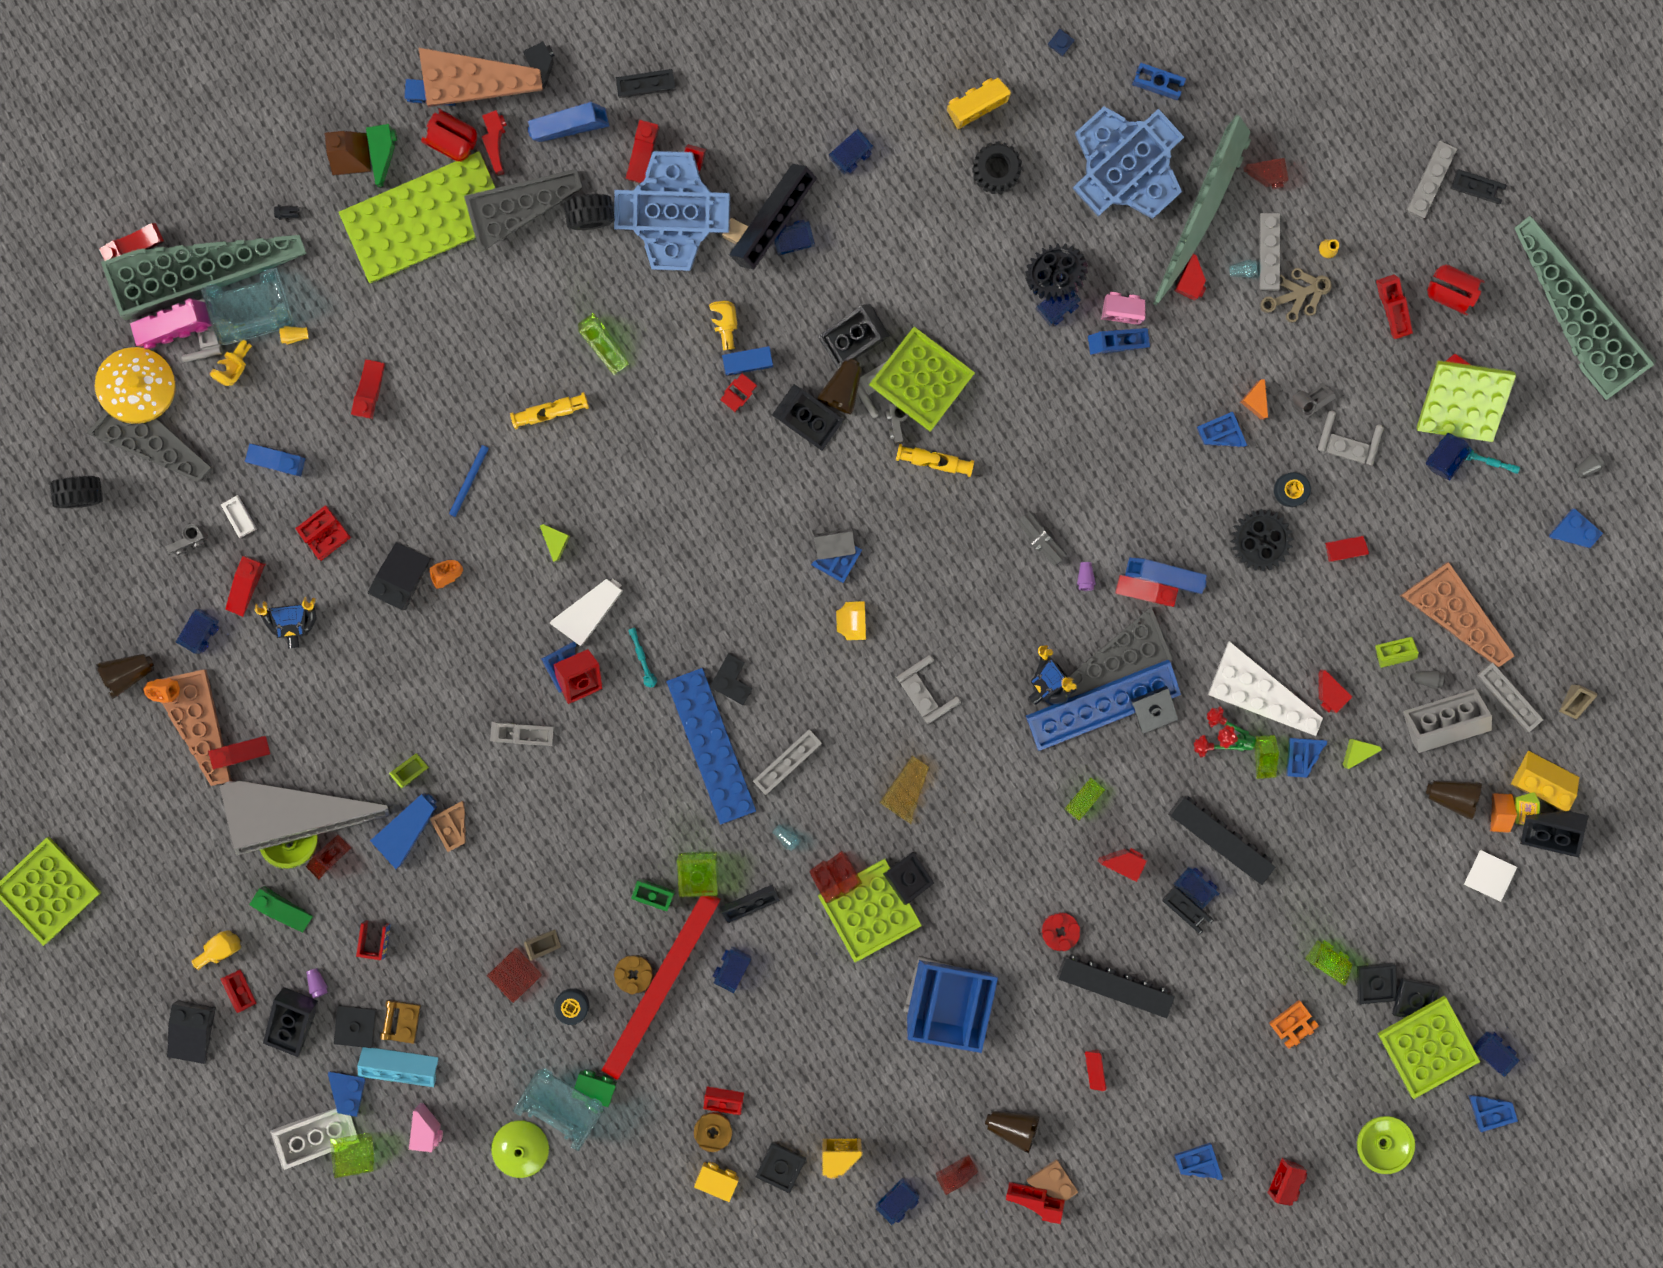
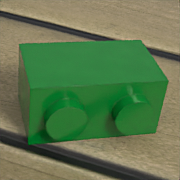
(652, 894)
(596, 1086)

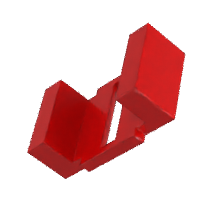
(731, 399)

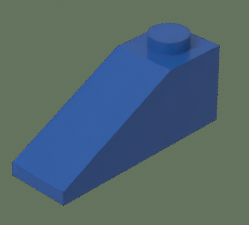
(1118, 341)
(275, 460)

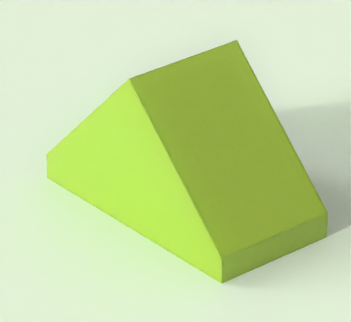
(555, 541)
(1358, 752)
(408, 770)

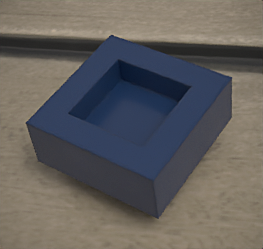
(1061, 42)

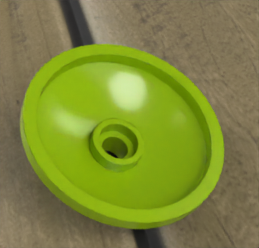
(293, 856)
(522, 1136)
(1394, 1153)

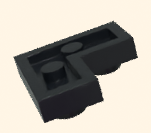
(726, 682)

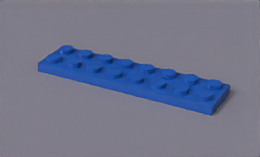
(1098, 705)
(711, 746)

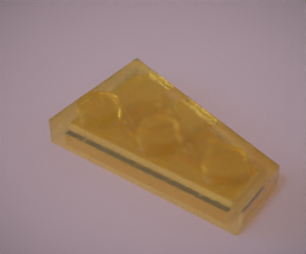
(905, 790)

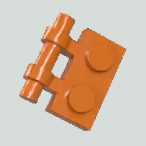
(1292, 1019)

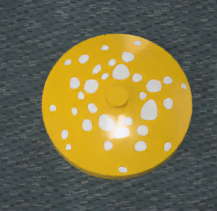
(135, 385)

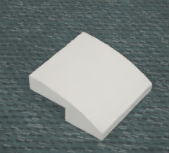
(1490, 875)

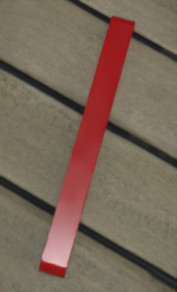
(660, 985)

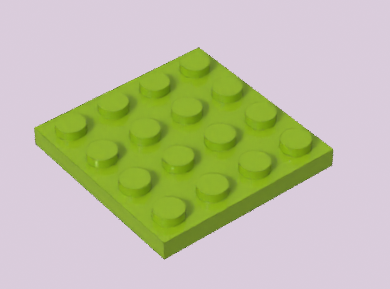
(922, 379)
(1465, 401)
(46, 891)
(871, 914)
(1428, 1047)

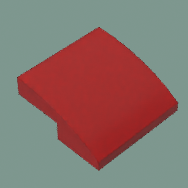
(323, 533)

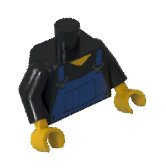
(289, 620)
(1050, 680)

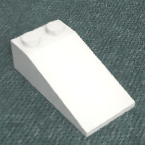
(310, 1137)

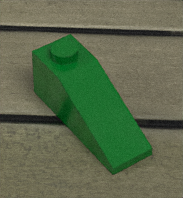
(381, 148)
(280, 909)

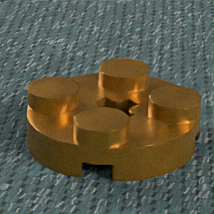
(633, 963)
(720, 1140)

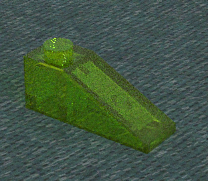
(602, 343)

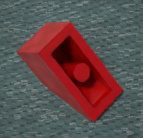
(1192, 280)
(1331, 693)

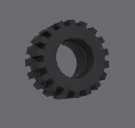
(997, 151)
(589, 211)
(76, 492)

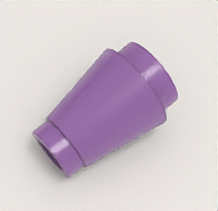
(1086, 577)
(316, 983)

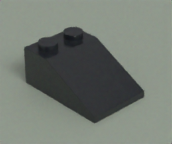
(854, 335)
(807, 417)
(399, 576)
(1555, 832)
(290, 1021)
(189, 1031)

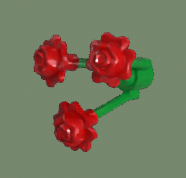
(1226, 736)

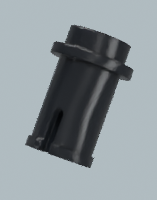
(285, 212)

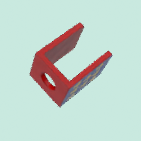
(362, 939)

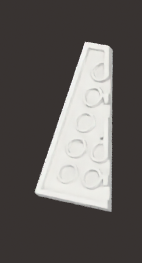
(1253, 689)

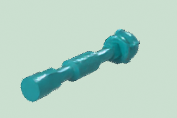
(1493, 462)
(649, 680)

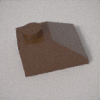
(347, 152)

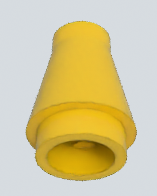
(1325, 249)
(293, 334)

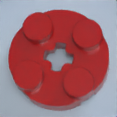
(1070, 927)

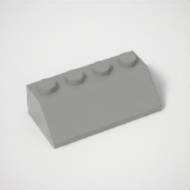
(1448, 720)

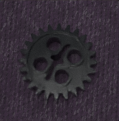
(1059, 276)
(1269, 524)

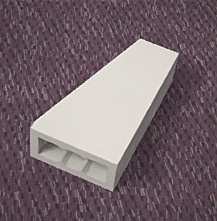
(585, 614)

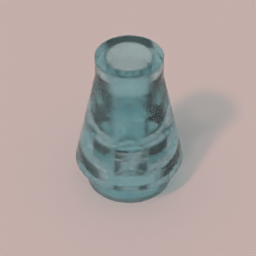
(1244, 269)
(787, 838)

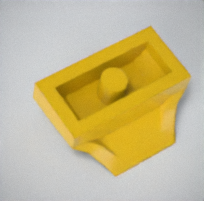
(852, 620)

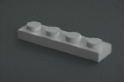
(1431, 180)
(1269, 252)
(1509, 697)
(787, 762)

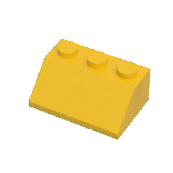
(978, 102)
(1547, 781)
(840, 1155)

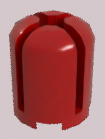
(450, 136)
(1460, 280)

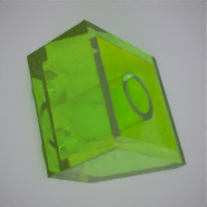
(697, 874)
(1330, 962)
(352, 1155)

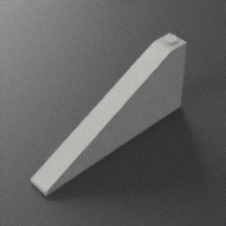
(272, 815)

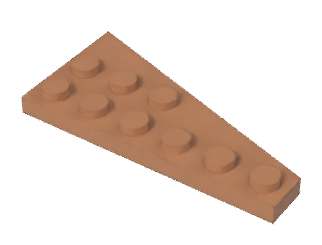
(462, 78)
(1453, 607)
(197, 722)

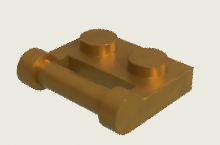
(406, 1024)

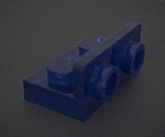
(1196, 887)

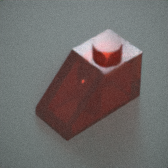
(1269, 172)
(328, 857)
(956, 1174)

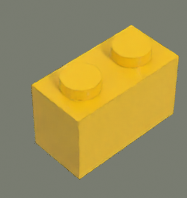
(716, 1181)

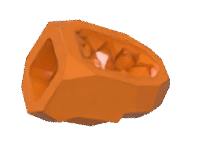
(445, 573)
(162, 690)

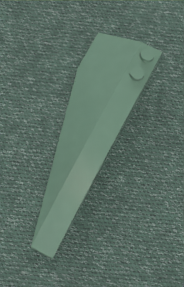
(1208, 200)
(166, 276)
(1598, 335)

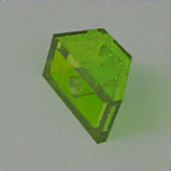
(1266, 756)

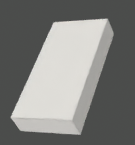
(239, 516)

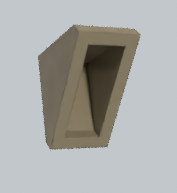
(1577, 701)
(542, 944)

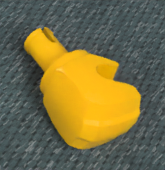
(728, 322)
(234, 365)
(218, 948)

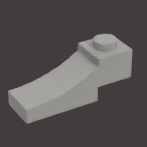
(521, 733)

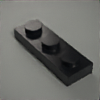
(645, 83)
(749, 903)

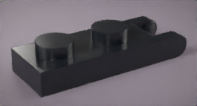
(1477, 186)
(1186, 908)

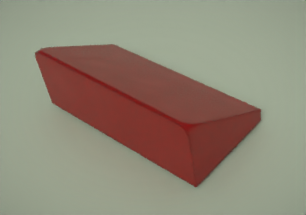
(1346, 548)
(238, 991)
(1095, 1070)
(723, 1100)

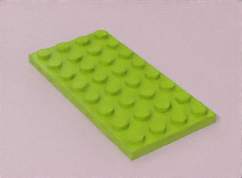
(416, 218)

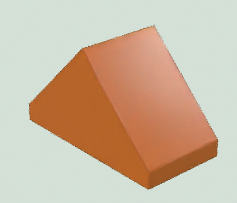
(1256, 400)
(1502, 813)

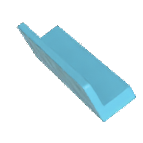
(397, 1066)

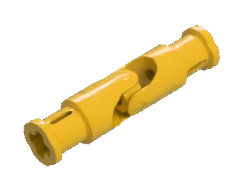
(558, 408)
(924, 458)

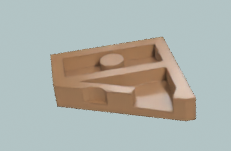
(451, 826)
(1054, 1180)

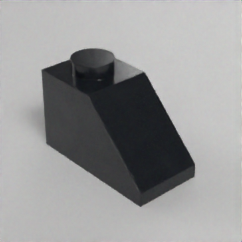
(540, 58)

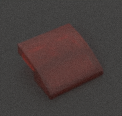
(835, 877)
(514, 975)

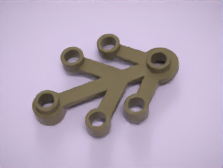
(1299, 293)

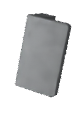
(834, 543)

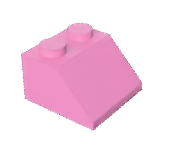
(1123, 309)
(424, 1130)

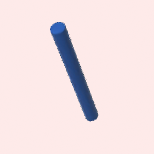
(468, 481)

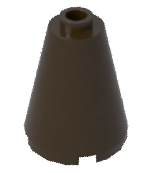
(842, 387)
(124, 672)
(1456, 796)
(1014, 1128)

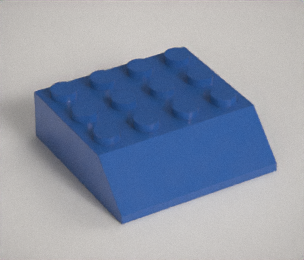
(950, 1006)

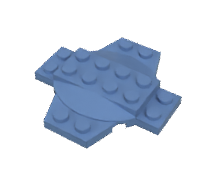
(1128, 162)
(672, 210)

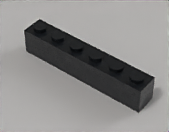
(773, 216)
(1221, 840)
(1115, 986)

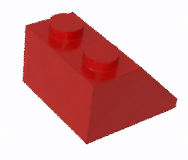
(578, 676)
(1124, 862)
(1287, 1182)

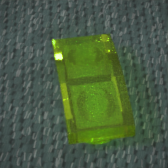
(1084, 799)

